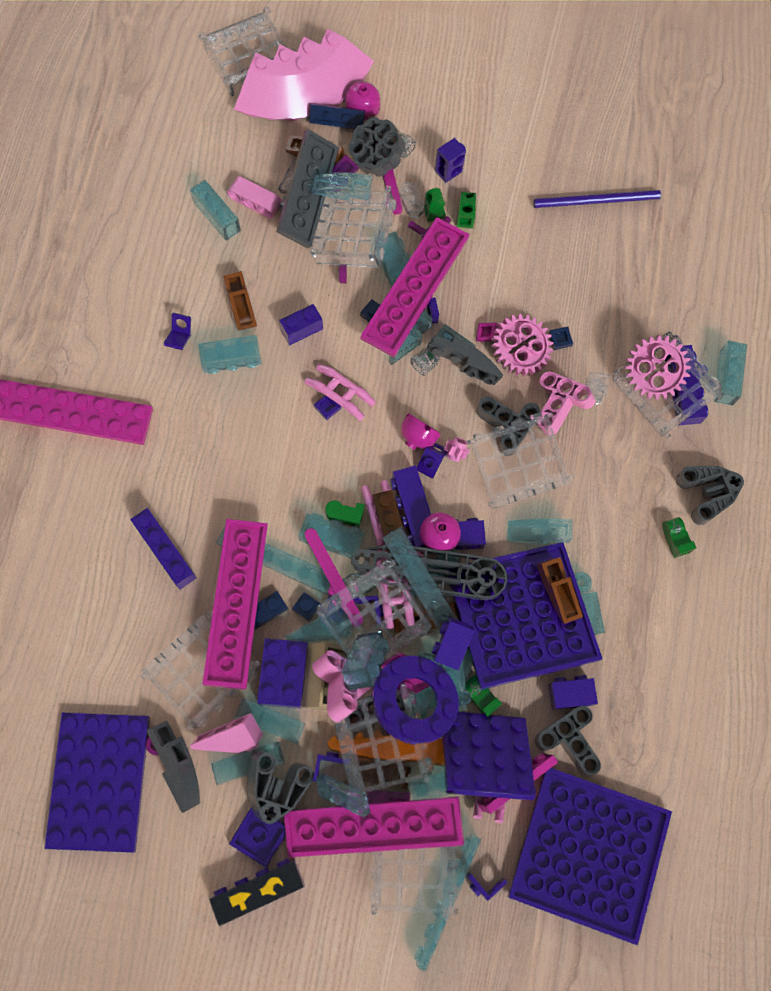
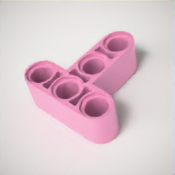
(566, 399)
(340, 700)

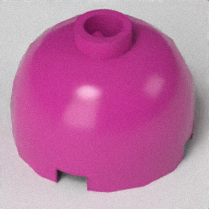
(363, 97)
(418, 433)
(440, 532)

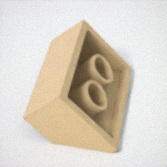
(316, 689)

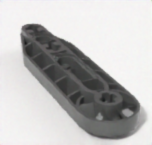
(473, 576)

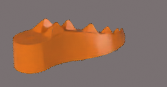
(386, 750)

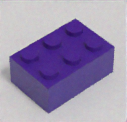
(282, 673)

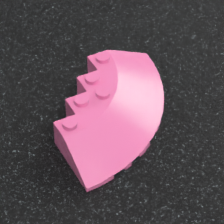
(296, 79)

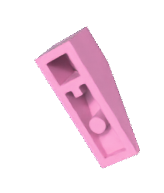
(231, 737)

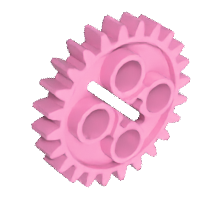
(646, 354)
(532, 359)

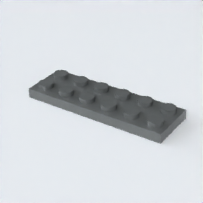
(301, 207)

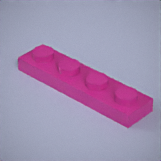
(540, 764)

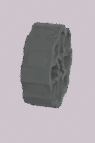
(375, 142)

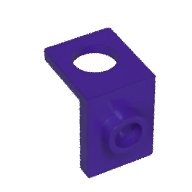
(178, 336)
(431, 460)
(371, 599)
(331, 757)
(478, 890)

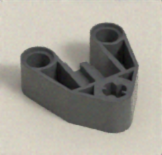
(727, 484)
(271, 792)

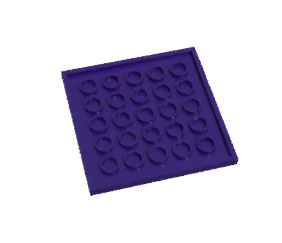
(520, 629)
(590, 855)

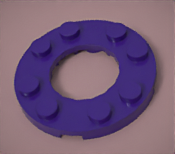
(394, 720)

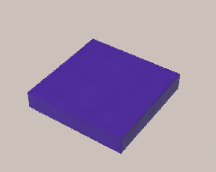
(258, 839)

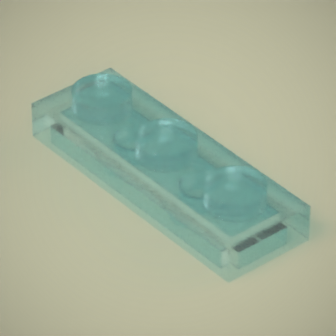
(343, 795)

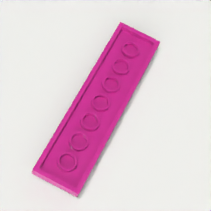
(415, 287)
(74, 412)
(235, 605)
(386, 827)

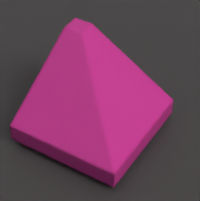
(485, 331)

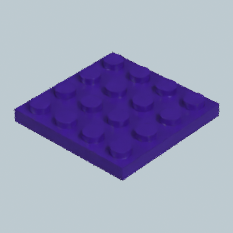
(488, 757)

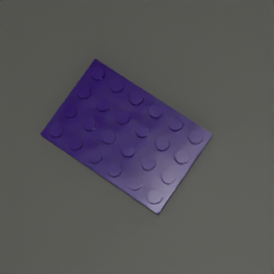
(97, 783)

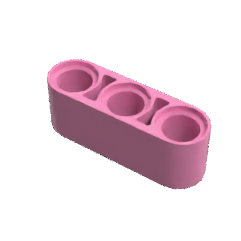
(254, 197)

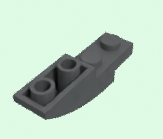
(472, 360)
(180, 770)

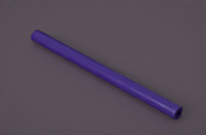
(597, 199)

